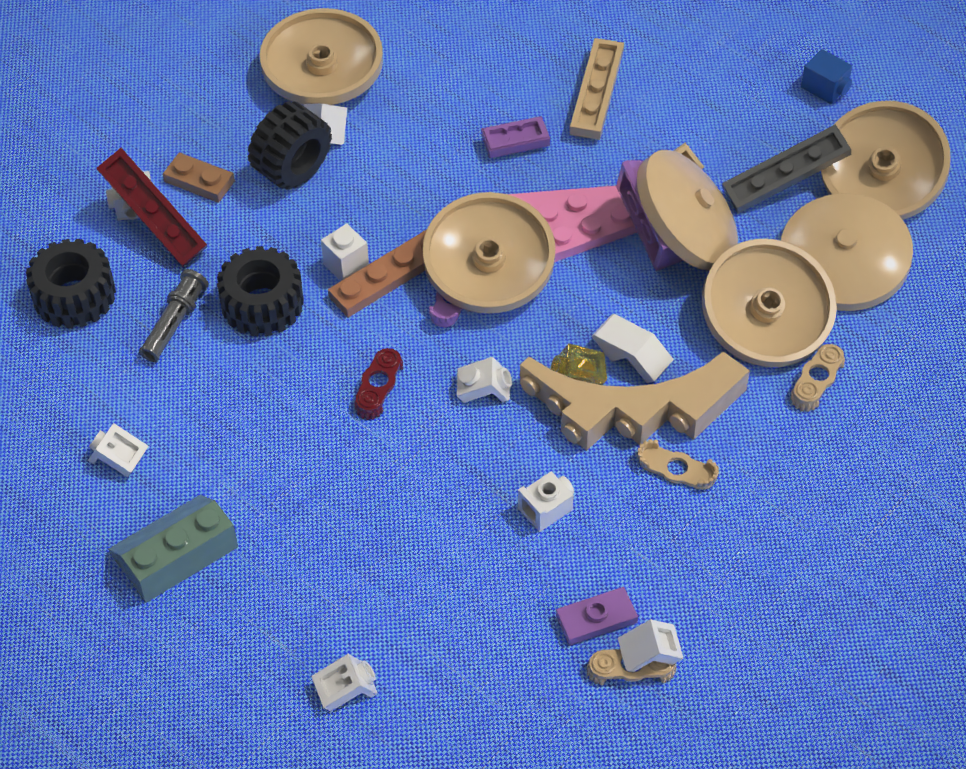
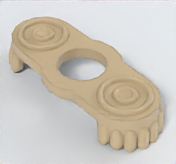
(809, 391)
(656, 460)
(607, 665)

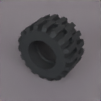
(289, 145)
(69, 263)
(256, 271)

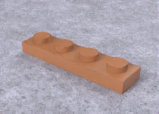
(379, 277)

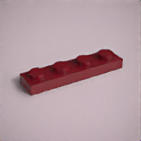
(152, 207)

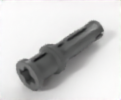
(180, 303)

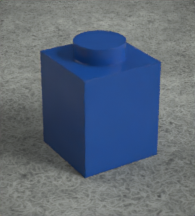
(827, 76)

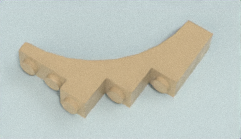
(637, 411)

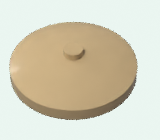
(321, 56)
(894, 157)
(686, 208)
(857, 244)
(489, 252)
(769, 302)

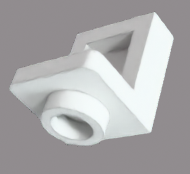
(483, 379)

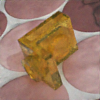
(581, 364)

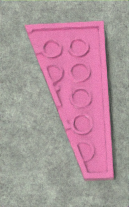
(582, 217)

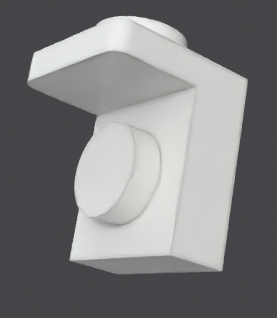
(117, 449)
(344, 681)

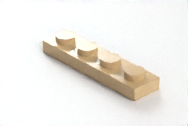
(597, 89)

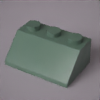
(175, 546)

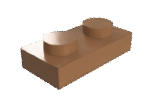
(198, 177)

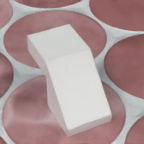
(626, 340)

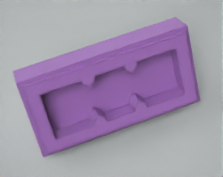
(515, 137)
(596, 616)

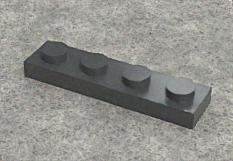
(786, 168)

